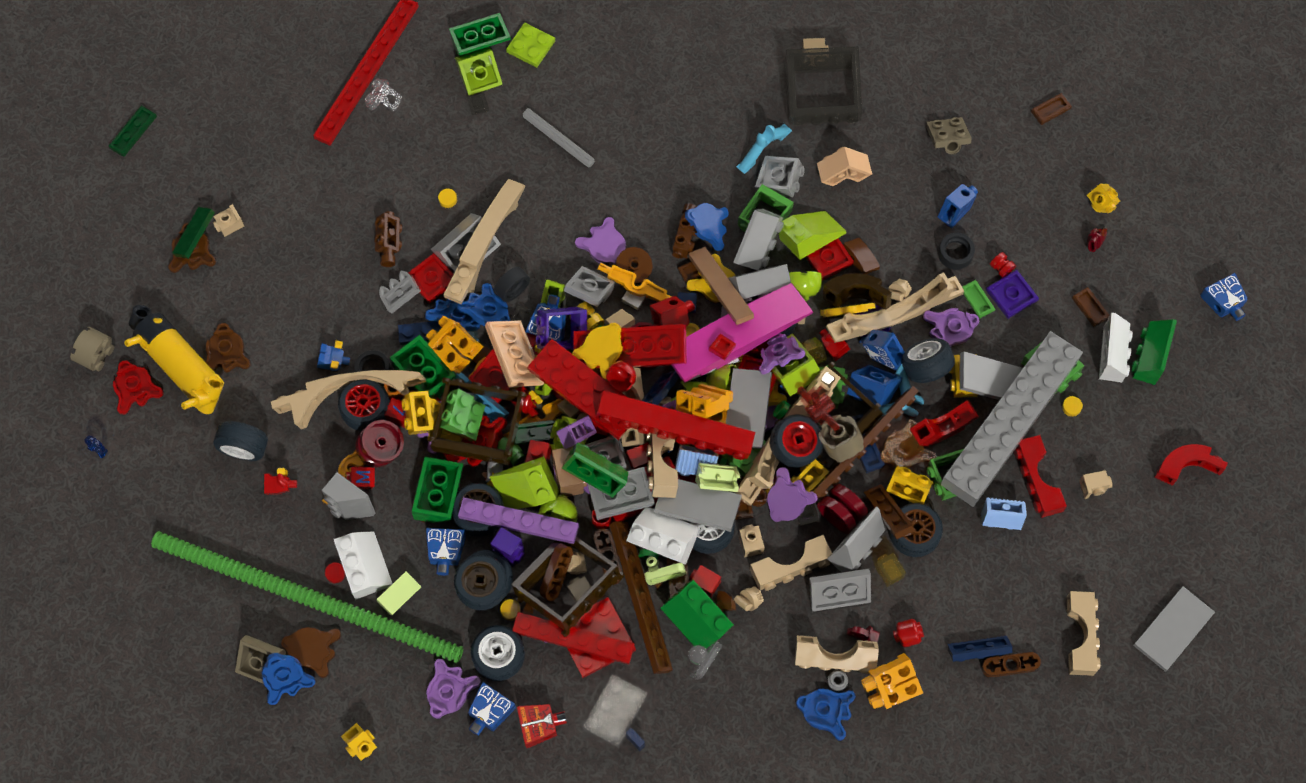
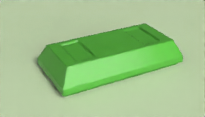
(978, 299)

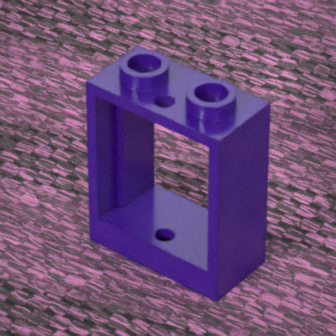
(578, 323)

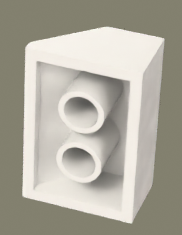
(1115, 349)
(663, 535)
(363, 563)

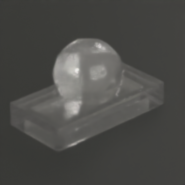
(703, 658)

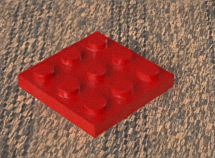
(600, 620)

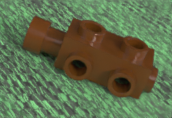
(387, 237)
(683, 240)

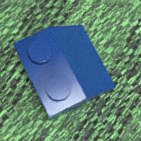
(874, 384)

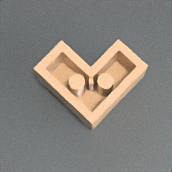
(844, 165)

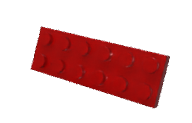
(648, 345)
(574, 382)

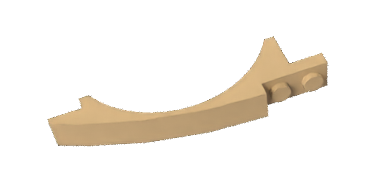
(467, 272)
(931, 295)
(305, 402)
(765, 463)

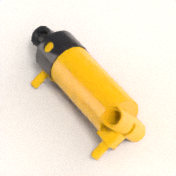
(175, 358)

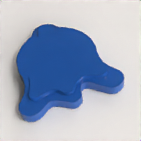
(708, 223)
(485, 307)
(449, 309)
(284, 675)
(826, 709)

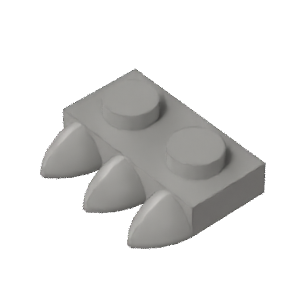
(399, 292)

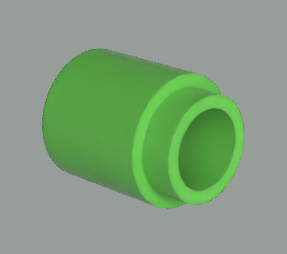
(517, 455)

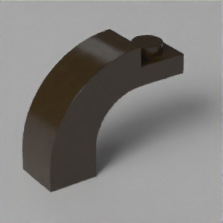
(856, 286)

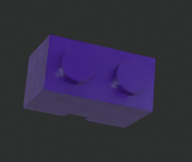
(509, 546)

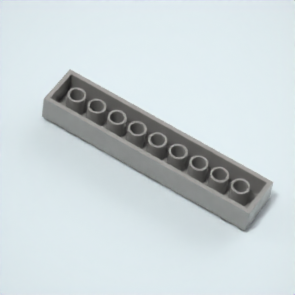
(1011, 419)

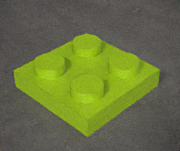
(530, 45)

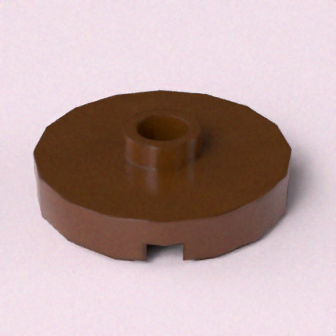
(640, 257)

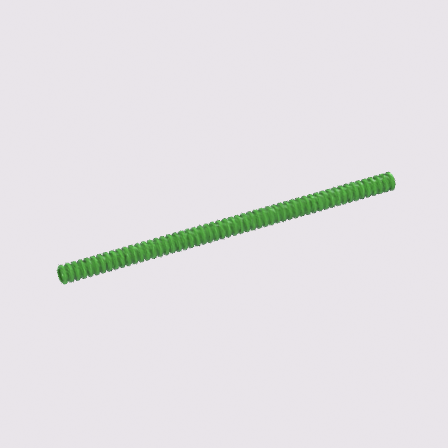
(308, 597)

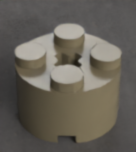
(92, 349)
(844, 442)

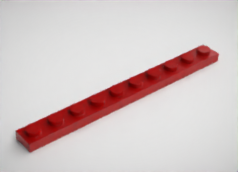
(365, 71)

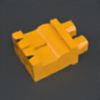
(453, 344)
(703, 400)
(893, 683)

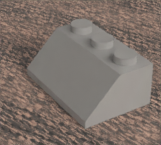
(759, 239)
(454, 243)
(761, 281)
(347, 499)
(858, 542)

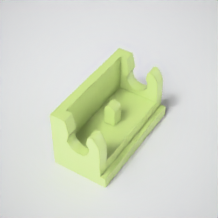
(717, 477)
(398, 593)

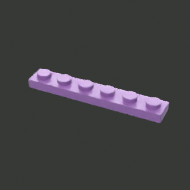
(518, 520)

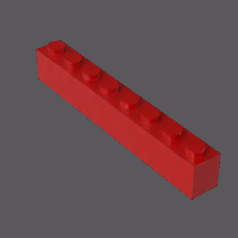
(675, 425)

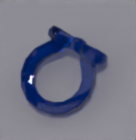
(92, 446)

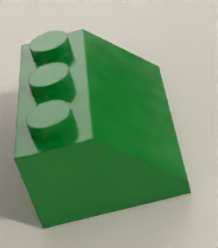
(479, 34)
(1153, 350)
(421, 358)
(595, 470)
(436, 490)
(696, 615)

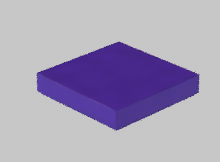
(1012, 294)

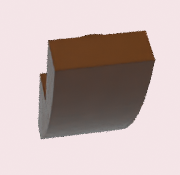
(863, 257)

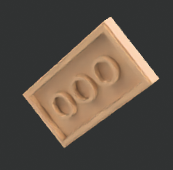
(513, 352)

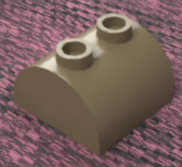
(253, 656)

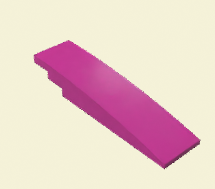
(771, 316)

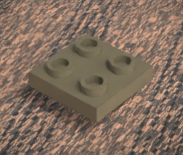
(949, 134)

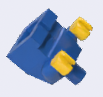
(332, 357)

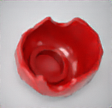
(621, 376)

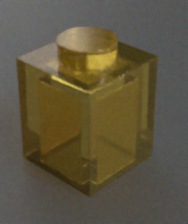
(815, 349)
(889, 569)

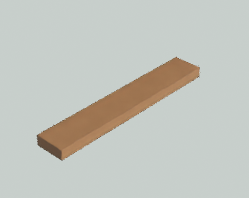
(721, 286)

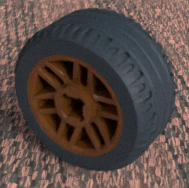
(927, 532)

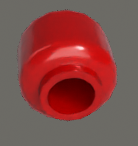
(908, 632)

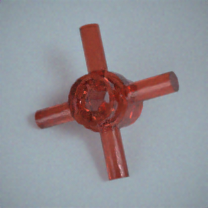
(819, 407)

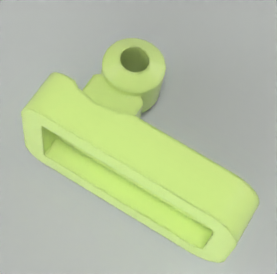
(663, 574)

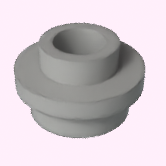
(837, 674)

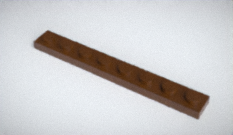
(869, 437)
(641, 599)

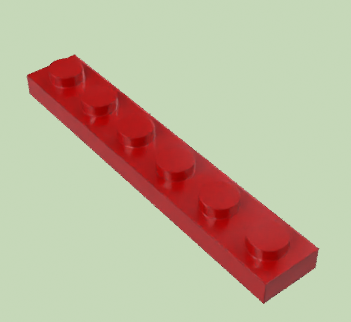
(577, 639)

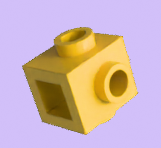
(1103, 198)
(359, 742)

